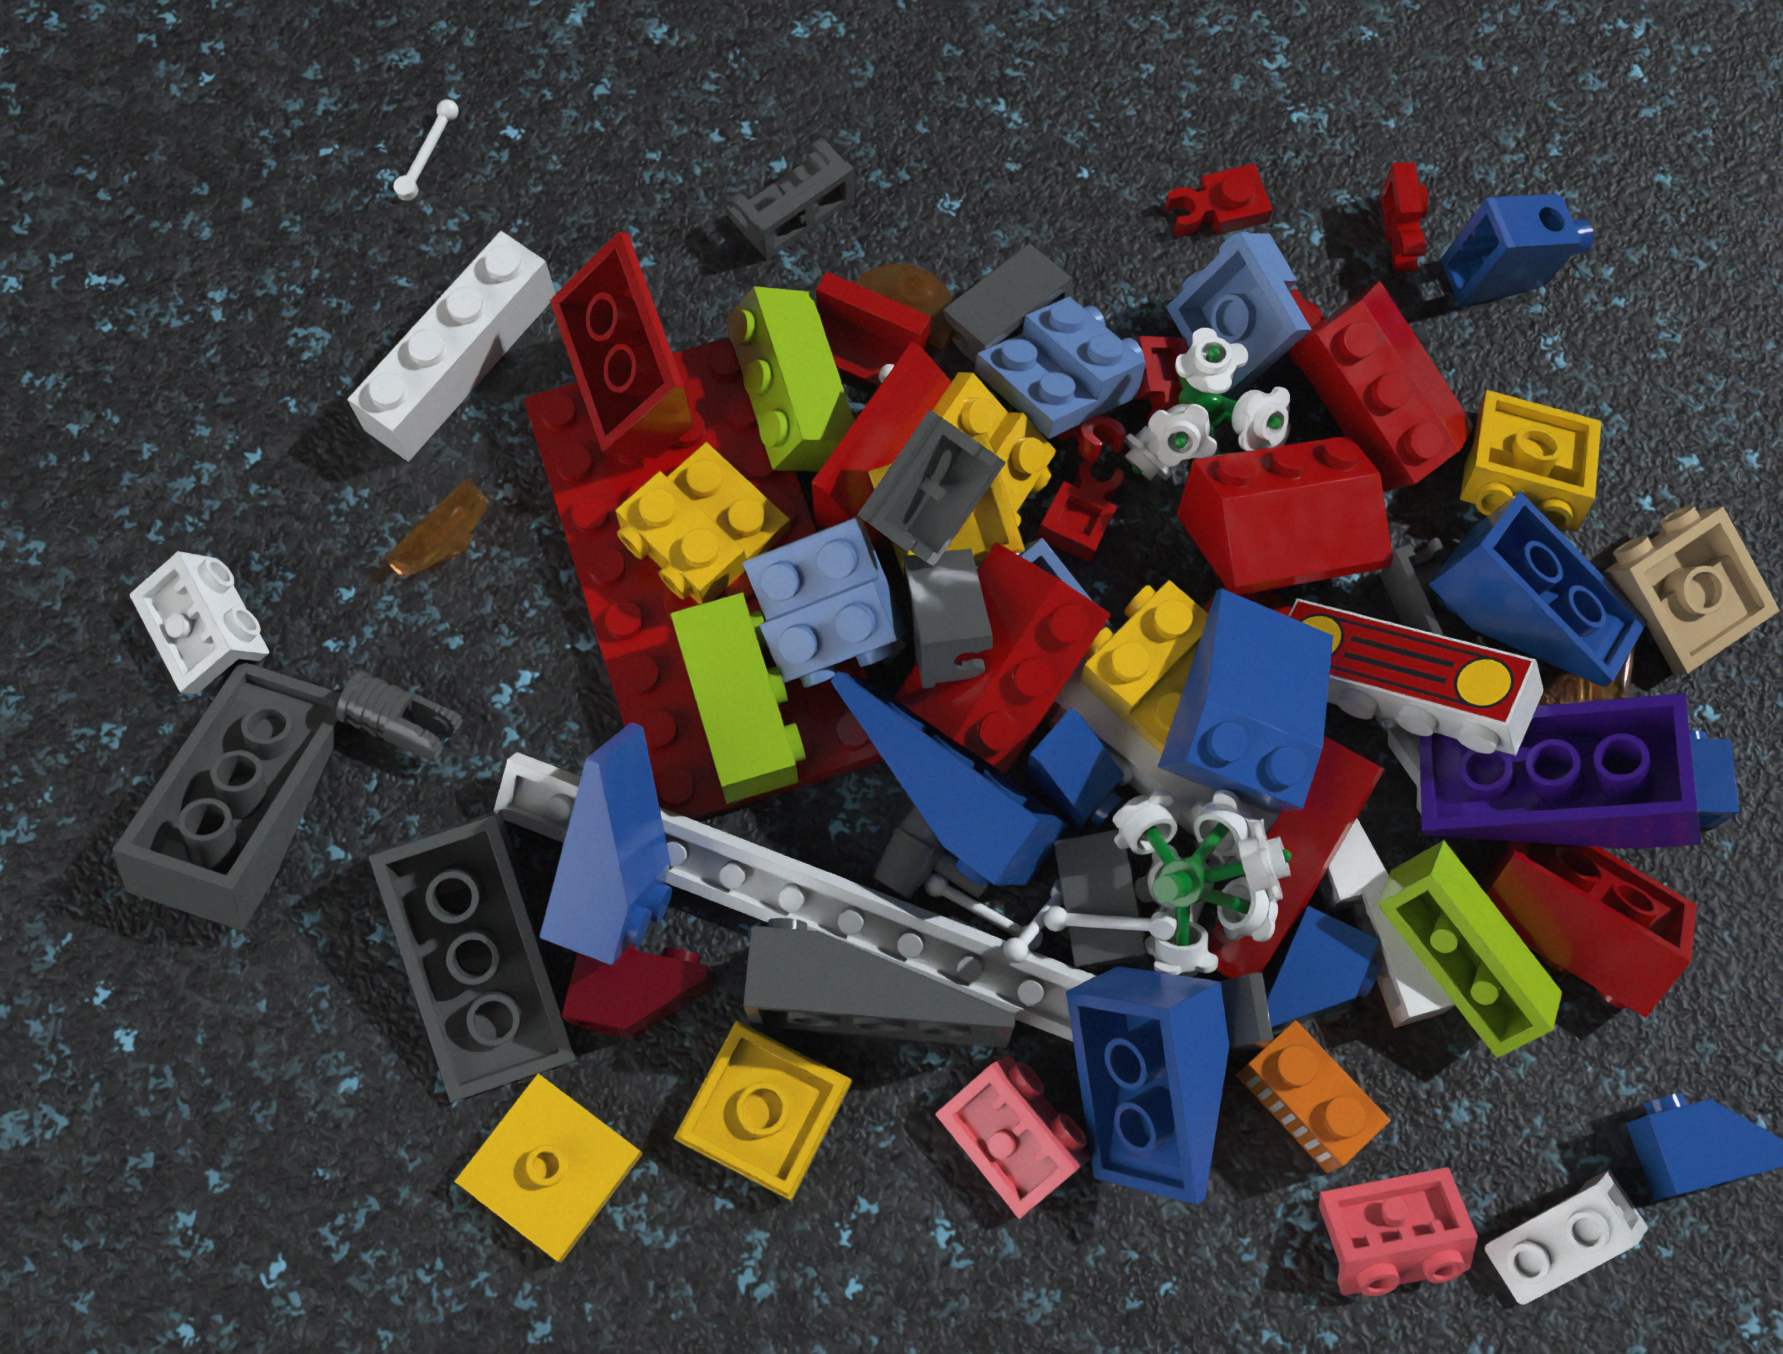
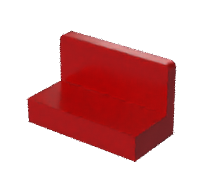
(867, 328)

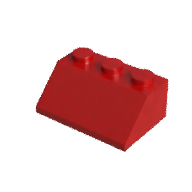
(622, 354)
(1383, 388)
(876, 441)
(1287, 514)
(1038, 641)
(1595, 919)

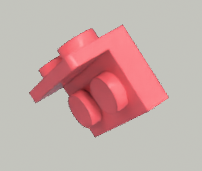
(1015, 1134)
(1398, 1232)

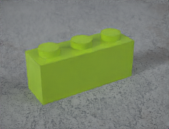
(790, 377)
(738, 697)
(1470, 949)

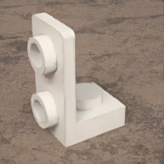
(1567, 1239)

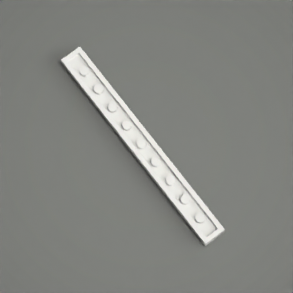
(781, 887)

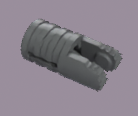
(396, 715)

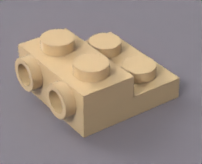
(1692, 585)

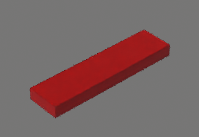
(1313, 838)

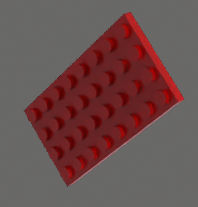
(634, 605)

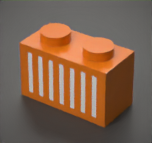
(1313, 1097)

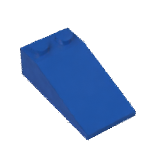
(968, 803)

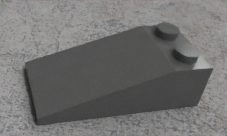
(231, 797)
(473, 954)
(831, 987)

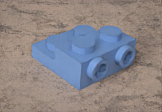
(1245, 303)
(1063, 367)
(825, 603)

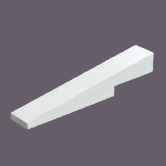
(1357, 881)

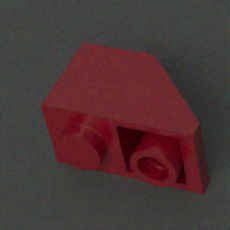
(633, 991)

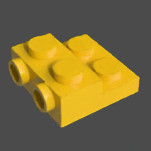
(1011, 435)
(1533, 451)
(700, 524)
(1147, 660)

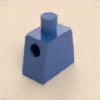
(1513, 247)

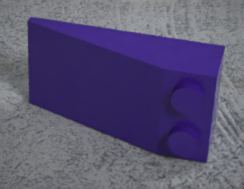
(1580, 778)

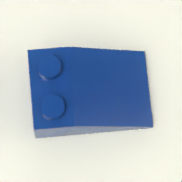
(1538, 594)
(1252, 706)
(611, 855)
(1150, 1077)

